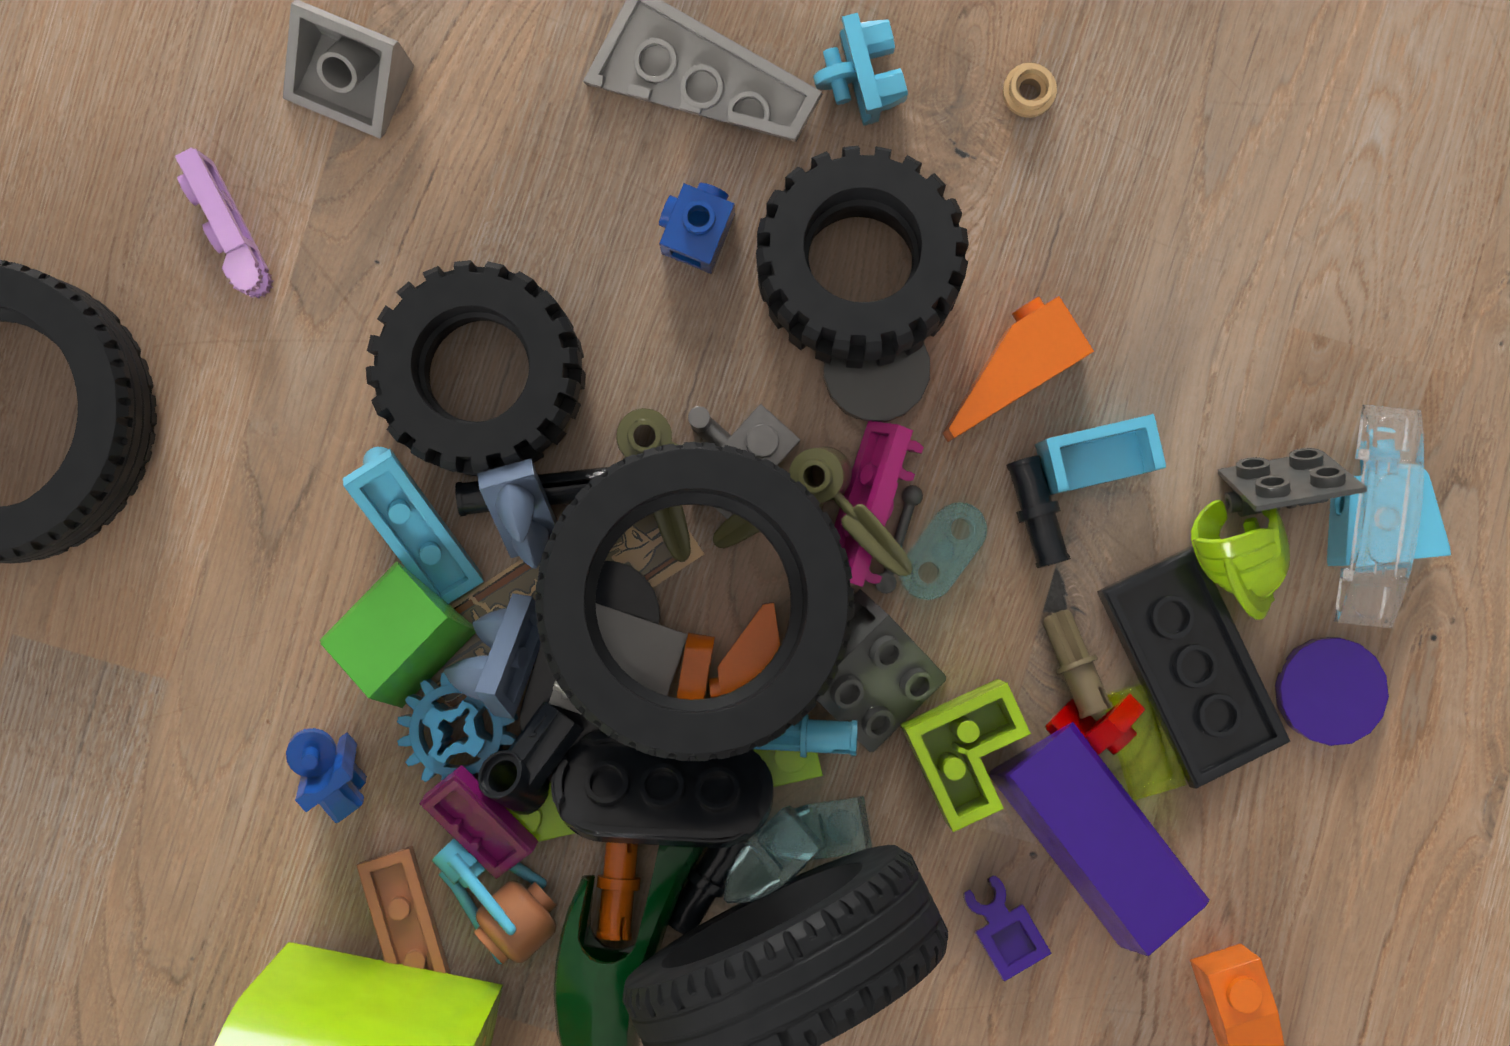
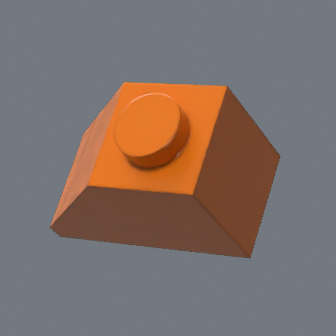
(749, 652)

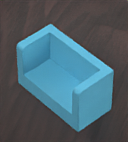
(1101, 454)

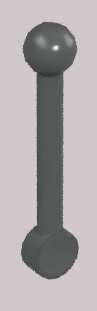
(911, 496)

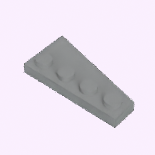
(689, 67)

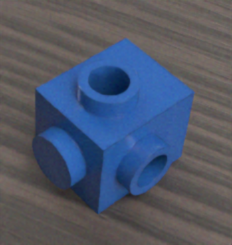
(696, 225)

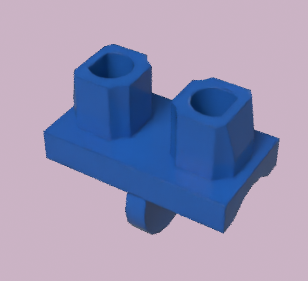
(326, 772)

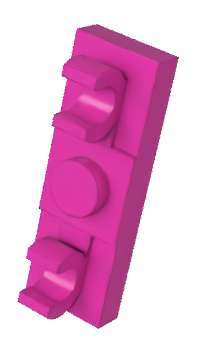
(875, 485)

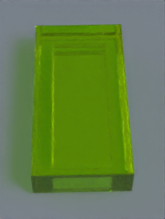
(1149, 758)

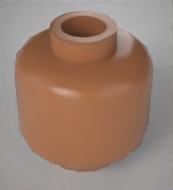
(528, 912)

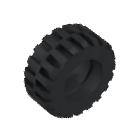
(874, 190)
(419, 327)

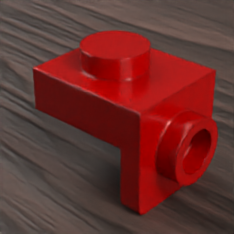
(1109, 732)

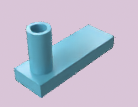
(411, 525)

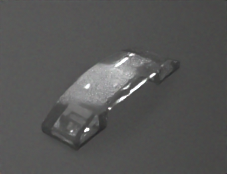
(1385, 517)

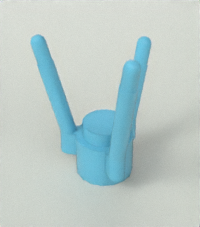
(462, 871)

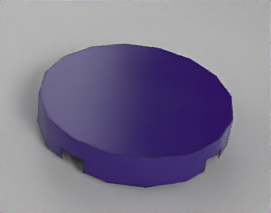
(1332, 691)

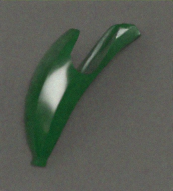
(593, 975)

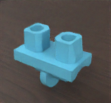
(872, 91)

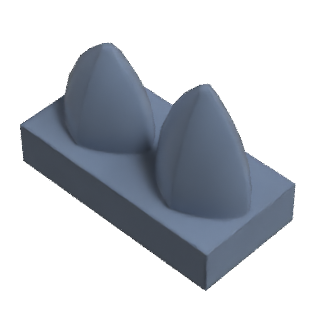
(519, 509)
(502, 674)

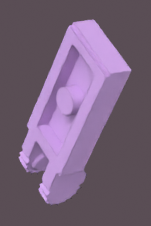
(225, 224)

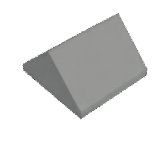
(343, 69)

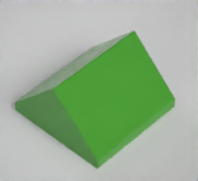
(396, 637)

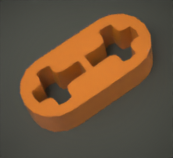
(695, 666)

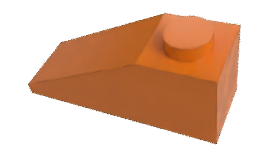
(1026, 356)
(1238, 998)

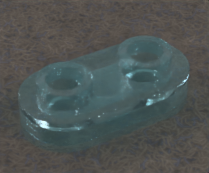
(944, 550)

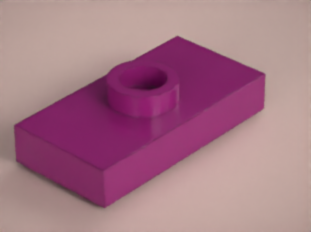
(478, 822)

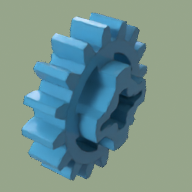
(436, 717)

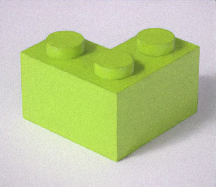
(950, 745)

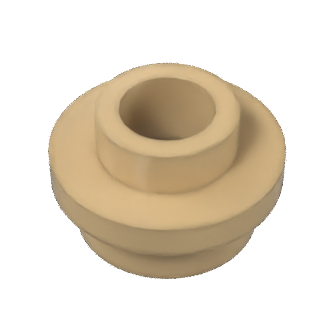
(1036, 76)

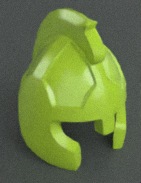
(1244, 564)

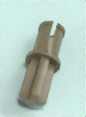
(1076, 664)

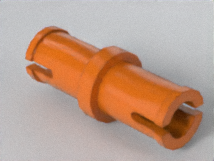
(617, 893)

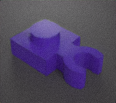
(1010, 935)

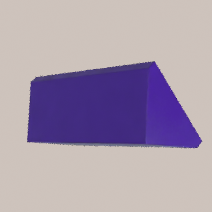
(1100, 840)

